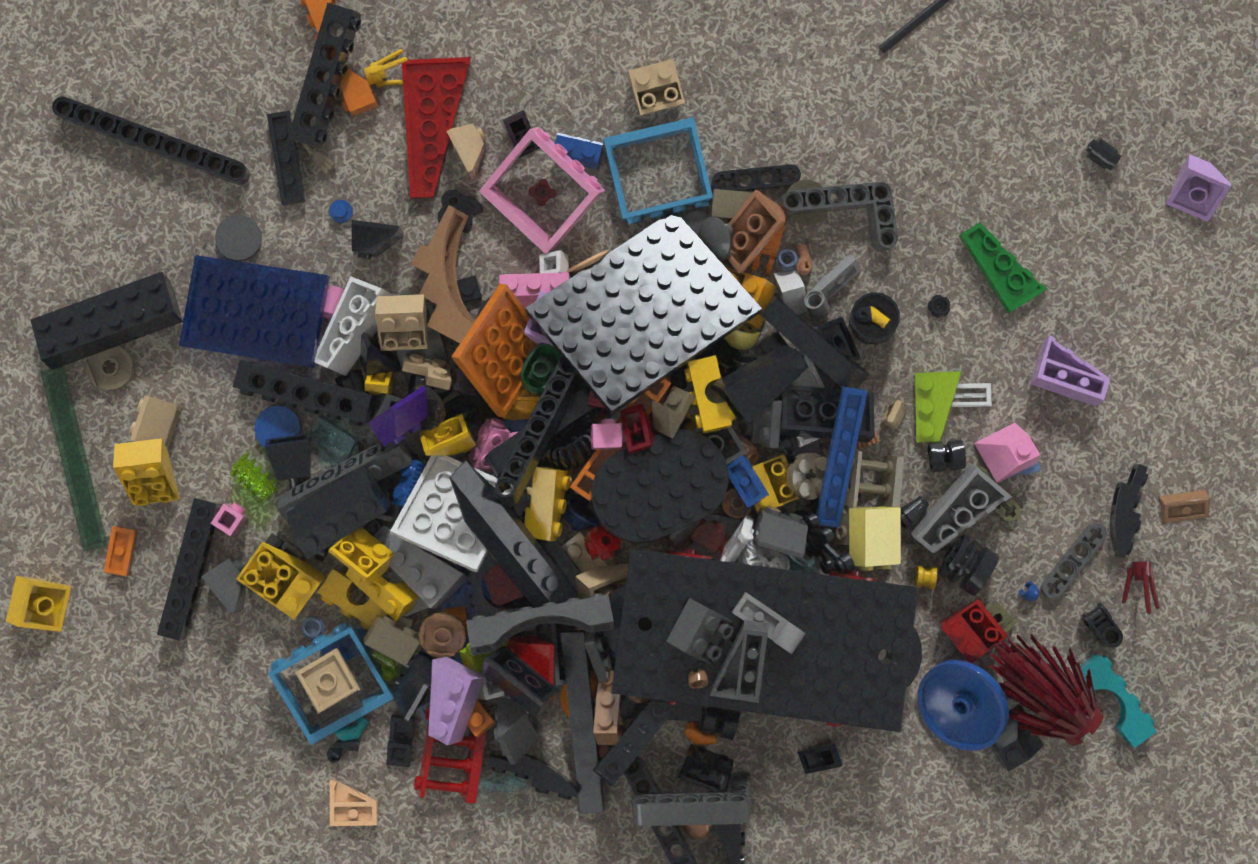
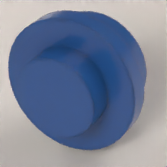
(340, 211)

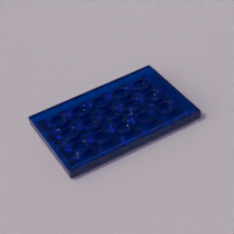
(254, 311)

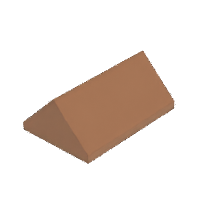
(753, 228)

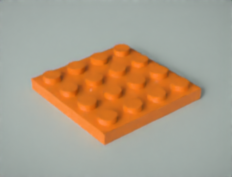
(496, 350)

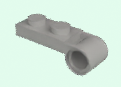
(829, 286)
(780, 630)

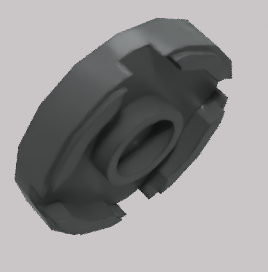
(238, 237)

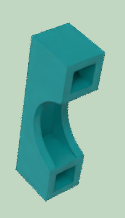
(1133, 723)

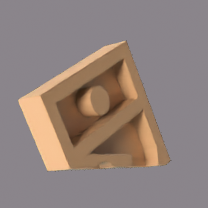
(351, 807)

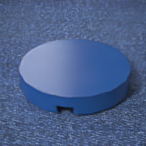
(275, 423)

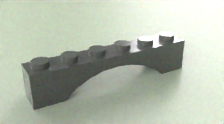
(491, 632)

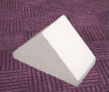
(791, 290)

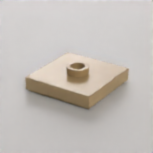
(327, 680)

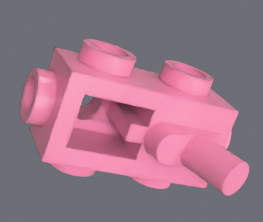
(490, 436)

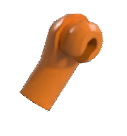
(697, 737)

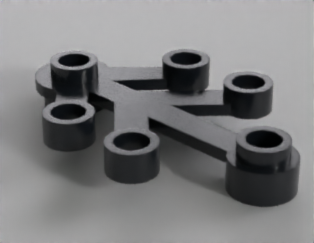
(819, 546)

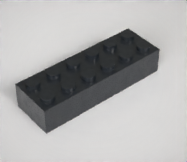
(106, 320)

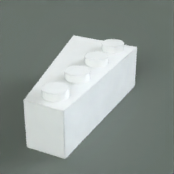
(352, 318)

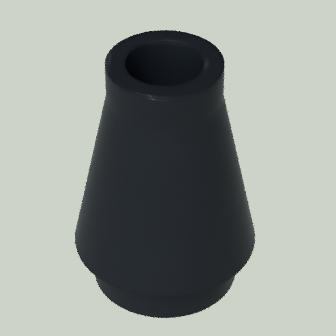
(912, 511)

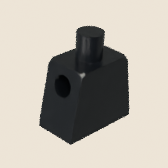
(290, 457)

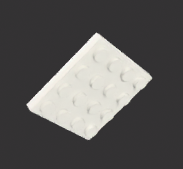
(434, 517)

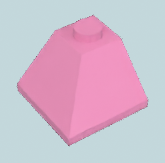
(1007, 452)

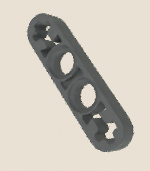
(1076, 563)

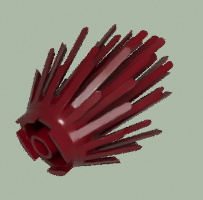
(1044, 691)

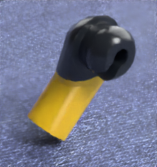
(871, 314)

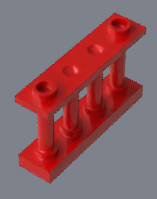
(470, 765)

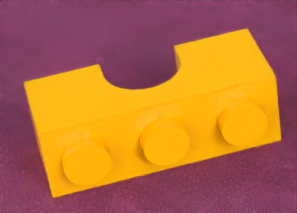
(710, 415)
(337, 591)
(393, 598)

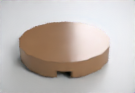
(442, 635)

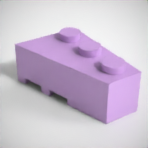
(1067, 374)
(452, 699)

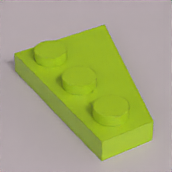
(933, 403)

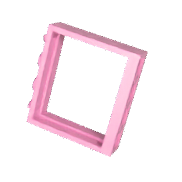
(519, 217)

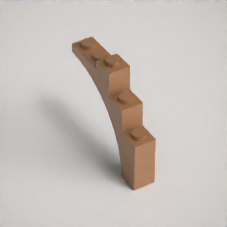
(441, 284)

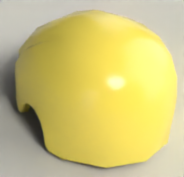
(742, 340)

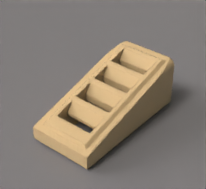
(894, 414)

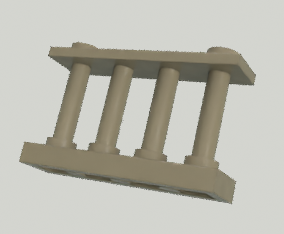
(889, 490)

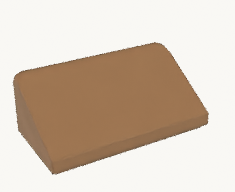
(1184, 506)

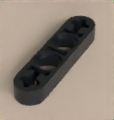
(755, 175)

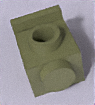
(1006, 621)

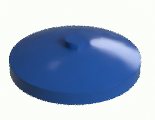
(963, 705)

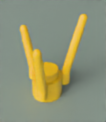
(377, 71)

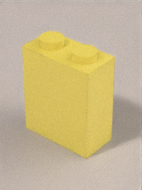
(875, 537)

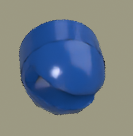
(1031, 594)

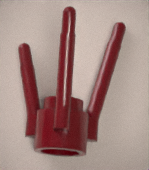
(1142, 572)

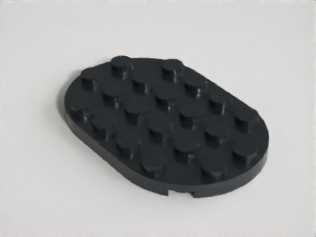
(659, 487)

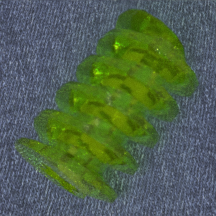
(253, 478)

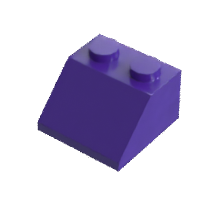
(401, 418)

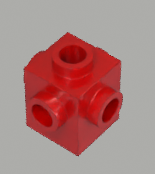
(595, 546)

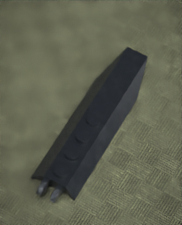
(509, 540)

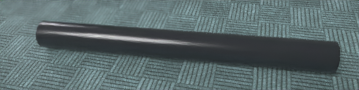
(912, 24)

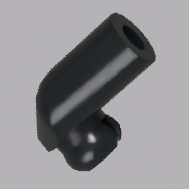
(339, 748)

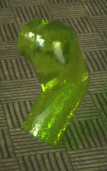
(388, 666)

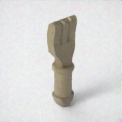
(320, 159)

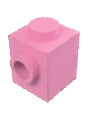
(607, 435)
(230, 519)

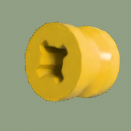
(925, 577)

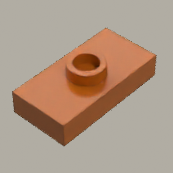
(120, 551)

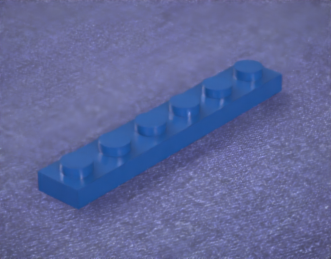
(841, 456)

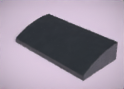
(813, 413)

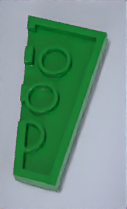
(1001, 270)

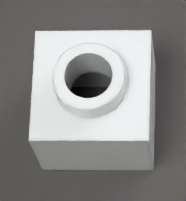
(554, 262)

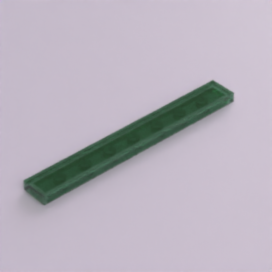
(74, 459)

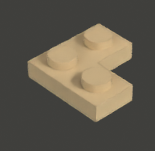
(435, 371)

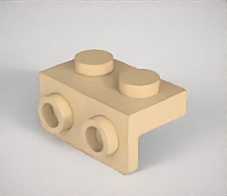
(576, 551)

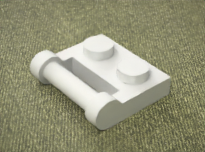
(738, 541)

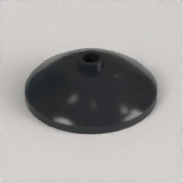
(477, 410)

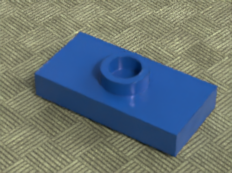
(345, 646)

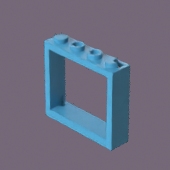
(649, 134)
(371, 702)

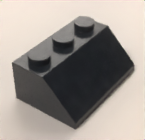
(519, 681)

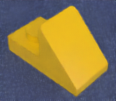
(380, 383)

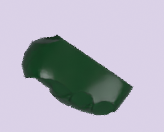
(539, 368)

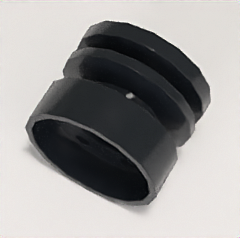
(872, 333)
(971, 566)

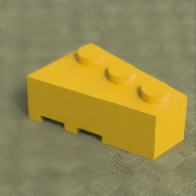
(546, 502)

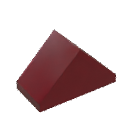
(637, 428)

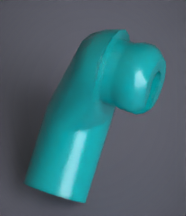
(352, 732)

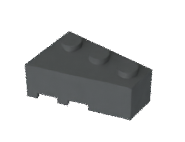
(743, 667)

